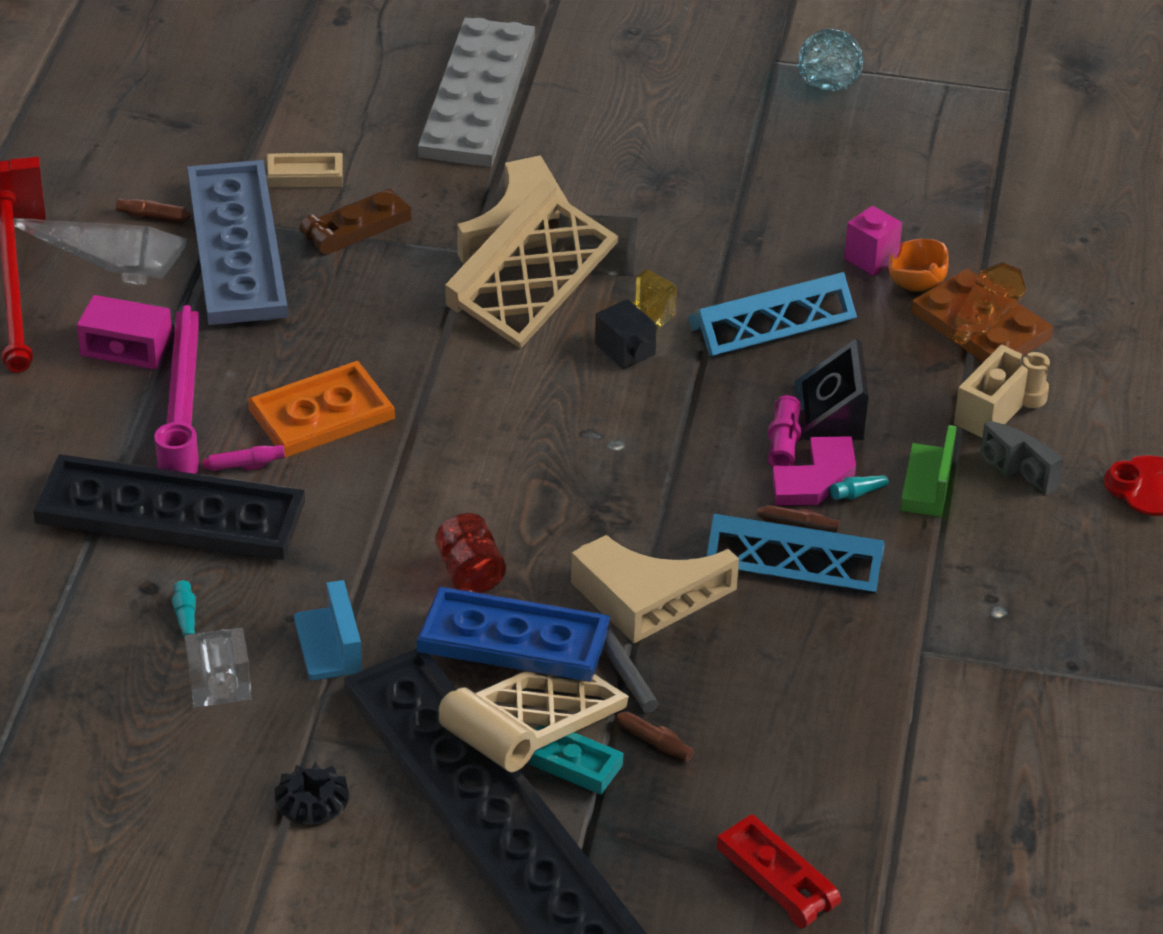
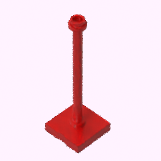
(19, 198)

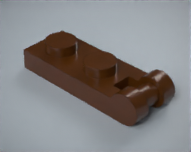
(356, 221)

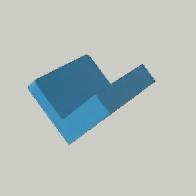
(330, 636)

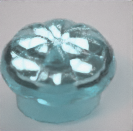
(830, 60)

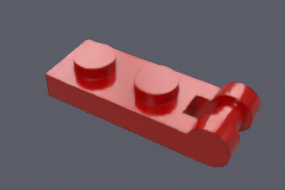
(778, 870)

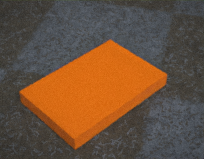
(321, 408)

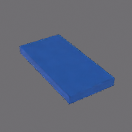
(514, 634)

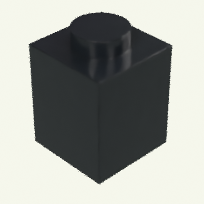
(625, 334)

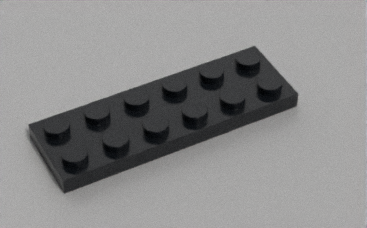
(170, 506)

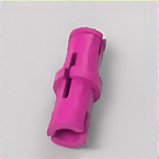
(784, 431)

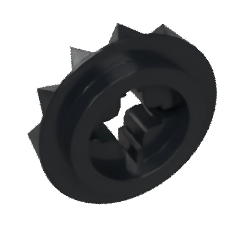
(301, 805)

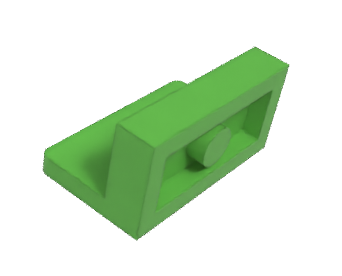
(928, 477)

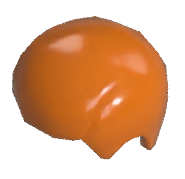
(919, 264)

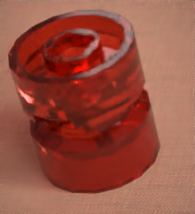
(470, 553)

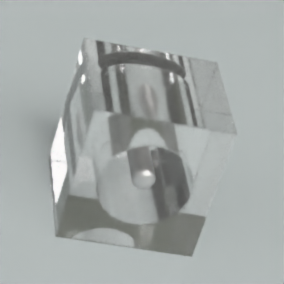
(218, 667)

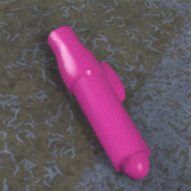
(247, 458)

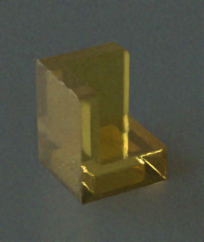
(655, 297)

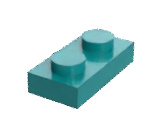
(579, 761)

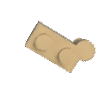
(1001, 389)

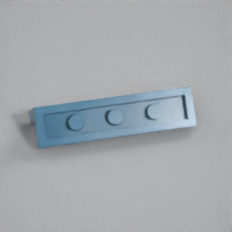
(767, 302)
(801, 538)

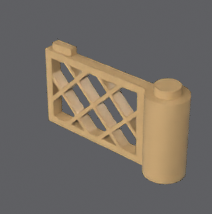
(502, 730)

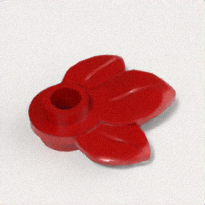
(1138, 483)

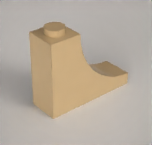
(520, 180)
(646, 591)

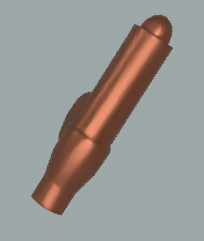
(152, 209)
(801, 518)
(660, 737)

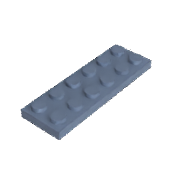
(237, 243)

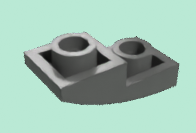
(1016, 452)

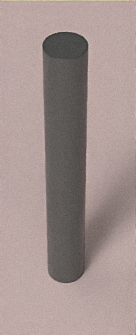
(629, 673)

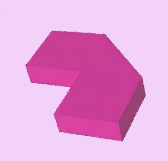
(810, 484)

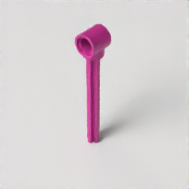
(177, 439)

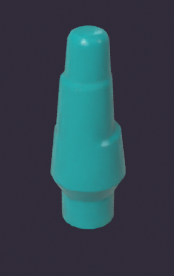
(855, 487)
(184, 606)

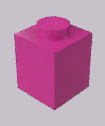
(872, 240)

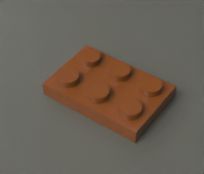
(1017, 329)

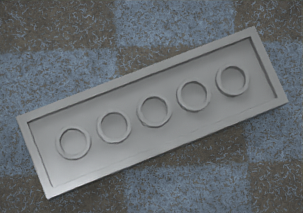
(477, 92)

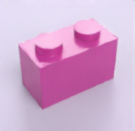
(124, 332)

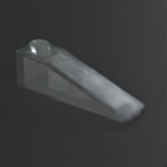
(120, 249)

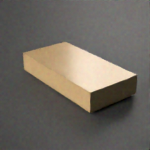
(304, 170)

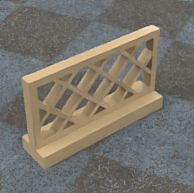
(500, 252)

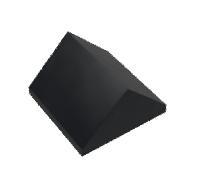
(835, 395)

